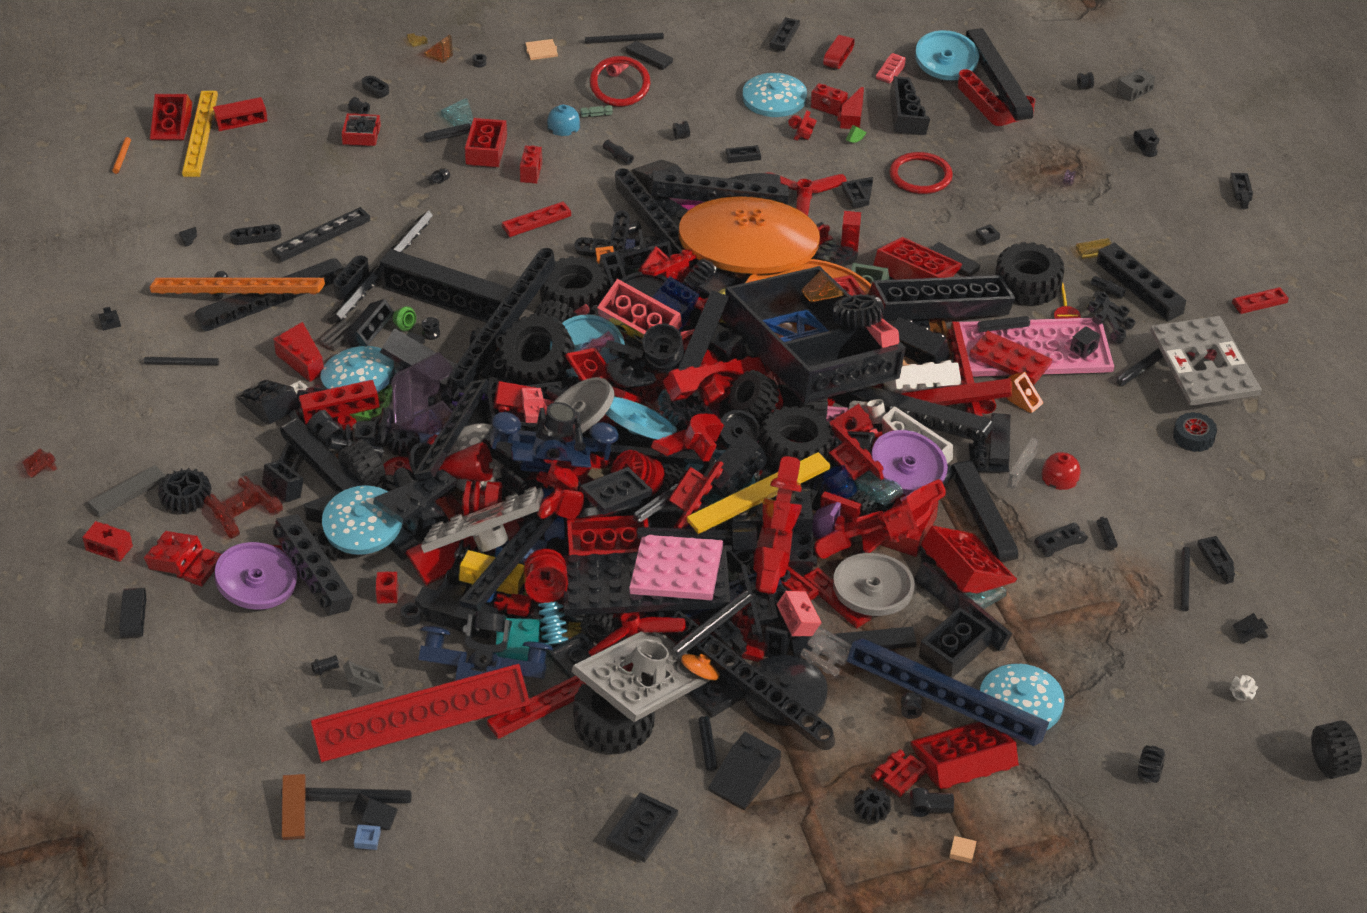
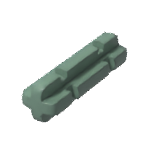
(596, 111)

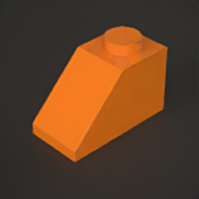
(1024, 393)

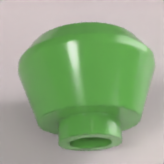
(404, 318)

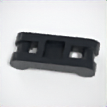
(1060, 539)

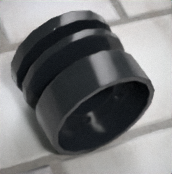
(663, 348)

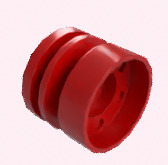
(644, 466)
(478, 499)
(545, 576)

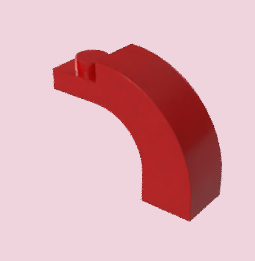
(702, 433)

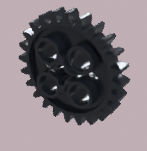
(681, 410)

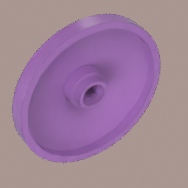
(909, 459)
(255, 575)

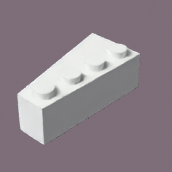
(925, 377)
(898, 420)

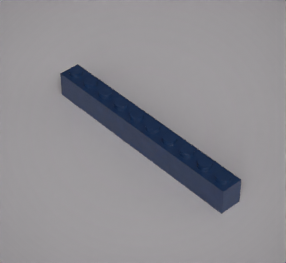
(948, 692)

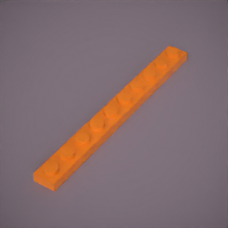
(237, 285)

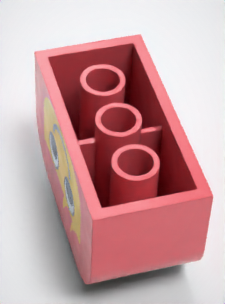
(635, 311)

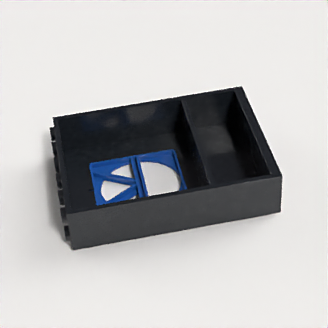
(814, 361)

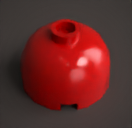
(1061, 471)

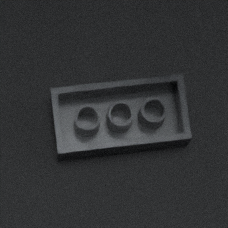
(804, 522)

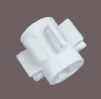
(1243, 687)

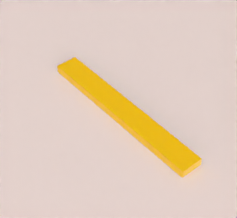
(199, 134)
(751, 496)

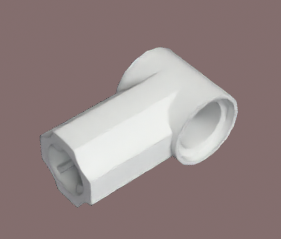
(874, 408)

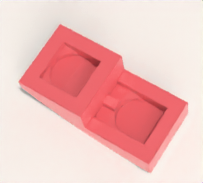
(532, 402)

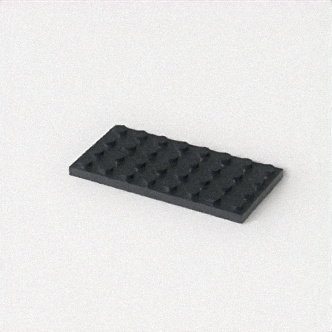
(603, 587)

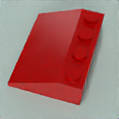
(913, 261)
(966, 560)
(965, 754)

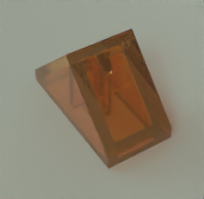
(441, 50)
(821, 288)

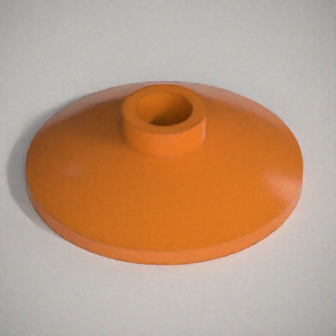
(700, 666)

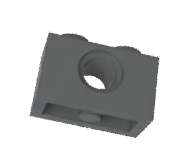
(1135, 84)

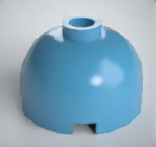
(563, 120)

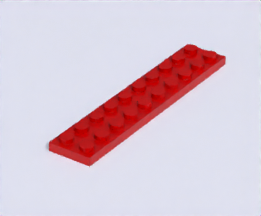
(420, 713)

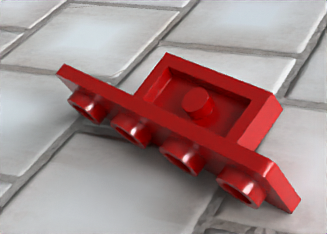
(676, 266)
(853, 456)
(690, 491)

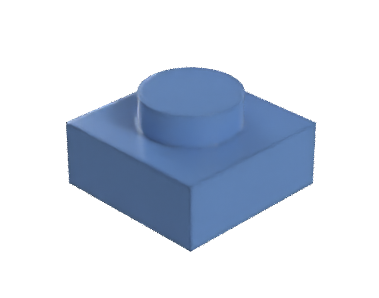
(367, 837)

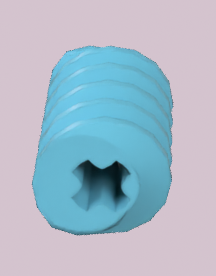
(553, 623)

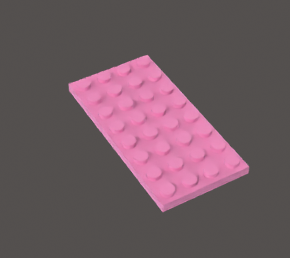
(1048, 338)

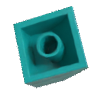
(521, 631)

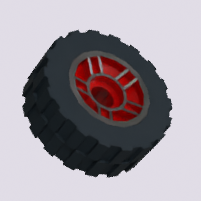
(1195, 432)

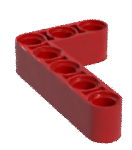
(985, 99)

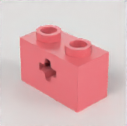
(798, 613)

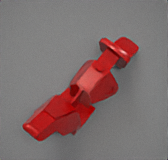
(714, 388)
(564, 478)
(779, 518)
(876, 527)

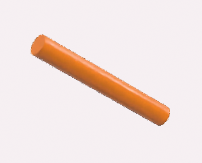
(121, 155)

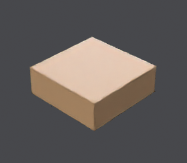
(963, 849)

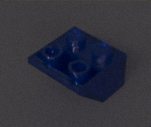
(678, 298)

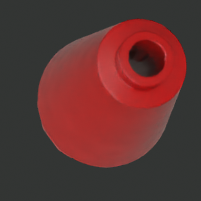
(470, 463)

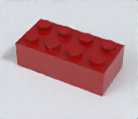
(603, 535)

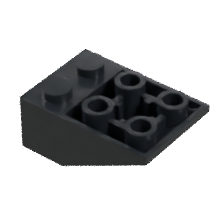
(270, 400)

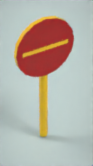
(1065, 311)

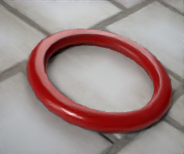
(619, 60)
(915, 188)

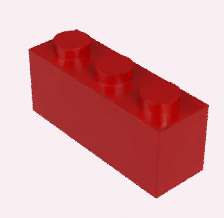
(240, 114)

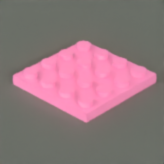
(676, 567)

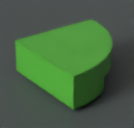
(855, 134)

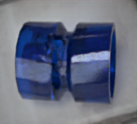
(839, 483)

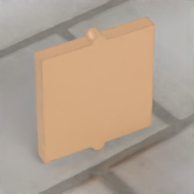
(541, 49)

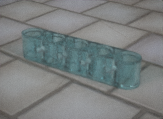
(881, 491)

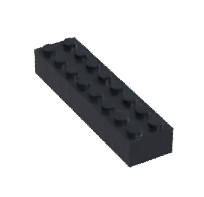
(441, 286)
(943, 297)

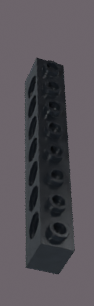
(710, 188)

